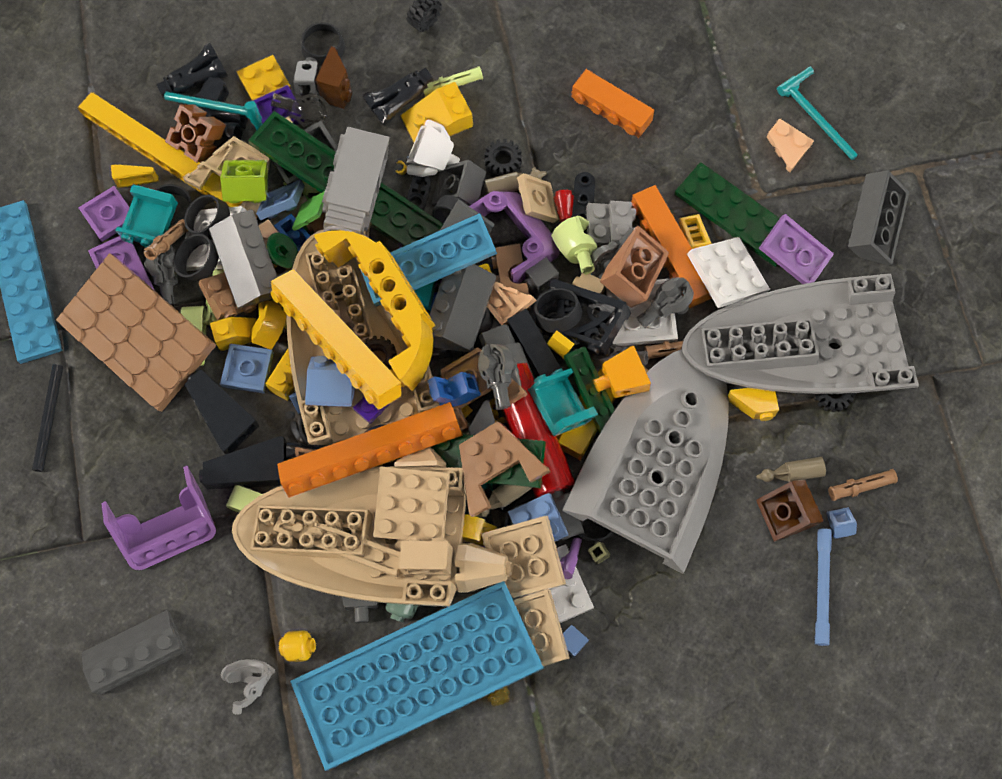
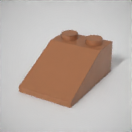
(635, 268)

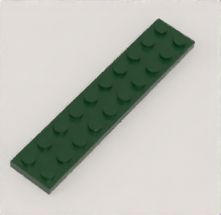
(312, 163)

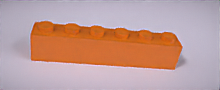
(662, 227)

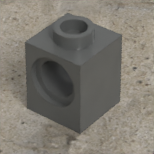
(540, 276)

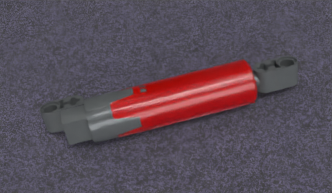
(528, 423)

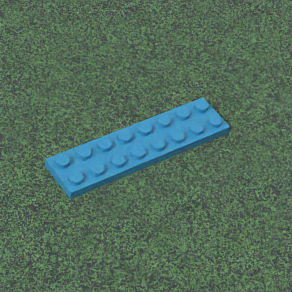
(25, 287)

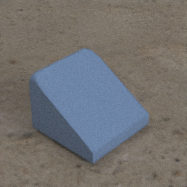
(842, 522)
(574, 640)

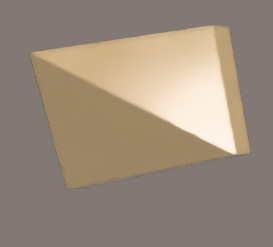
(422, 458)

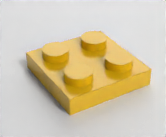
(262, 77)

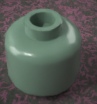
(401, 611)

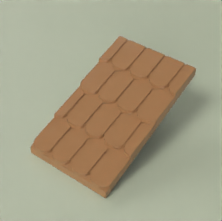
(135, 332)

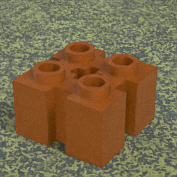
(195, 132)

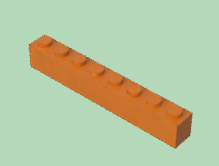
(369, 449)

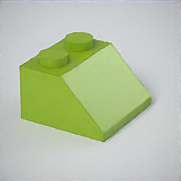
(244, 181)

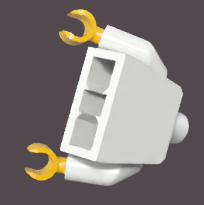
(430, 150)

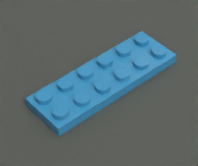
(442, 253)

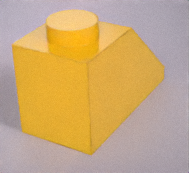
(232, 331)
(755, 402)

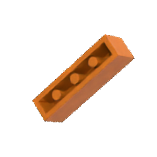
(612, 103)

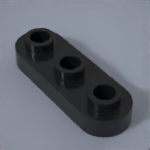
(583, 190)

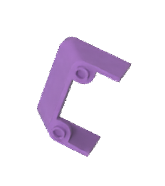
(539, 242)
(166, 534)

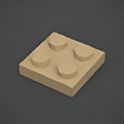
(537, 198)

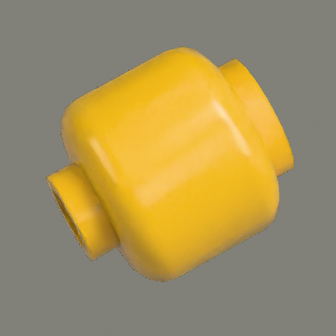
(297, 646)

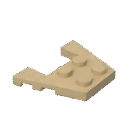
(231, 150)

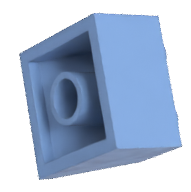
(327, 384)

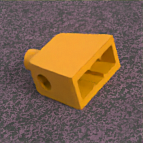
(623, 375)

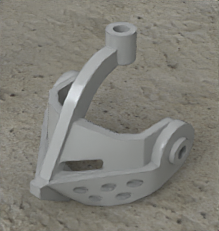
(243, 671)

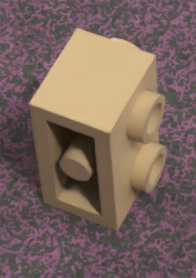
(425, 557)

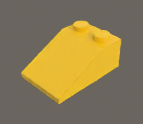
(442, 106)

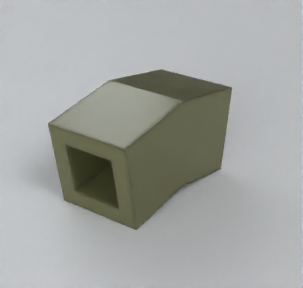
(597, 547)

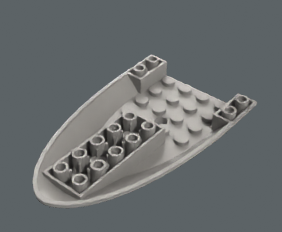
(808, 317)
(617, 474)

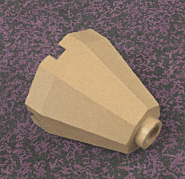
(479, 567)

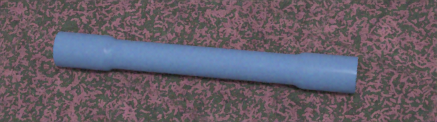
(822, 626)

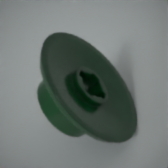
(282, 250)

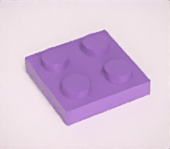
(105, 213)

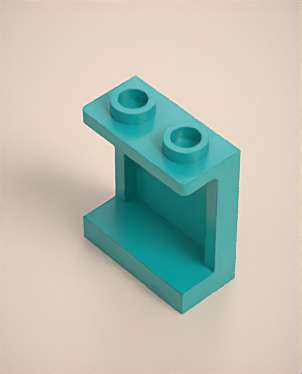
(147, 216)
(559, 402)

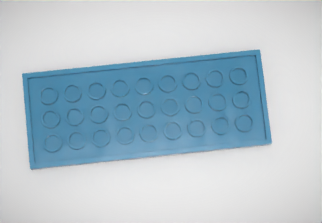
(416, 675)

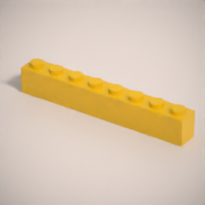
(336, 339)

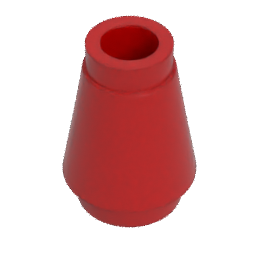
(564, 204)

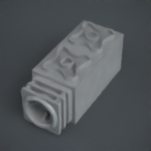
(355, 181)

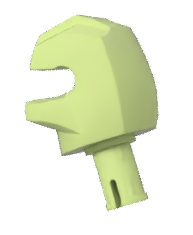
(574, 243)

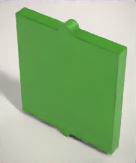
(309, 211)

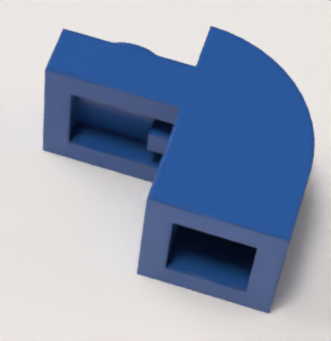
(456, 389)

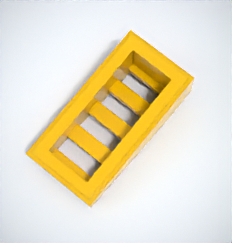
(128, 175)
(702, 233)

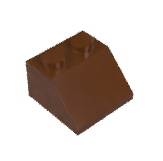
(333, 81)
(789, 510)

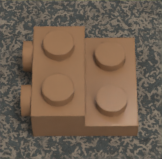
(220, 297)

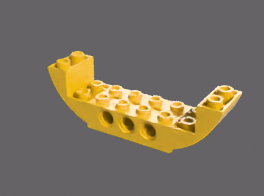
(395, 294)

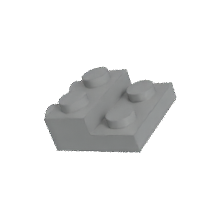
(609, 221)

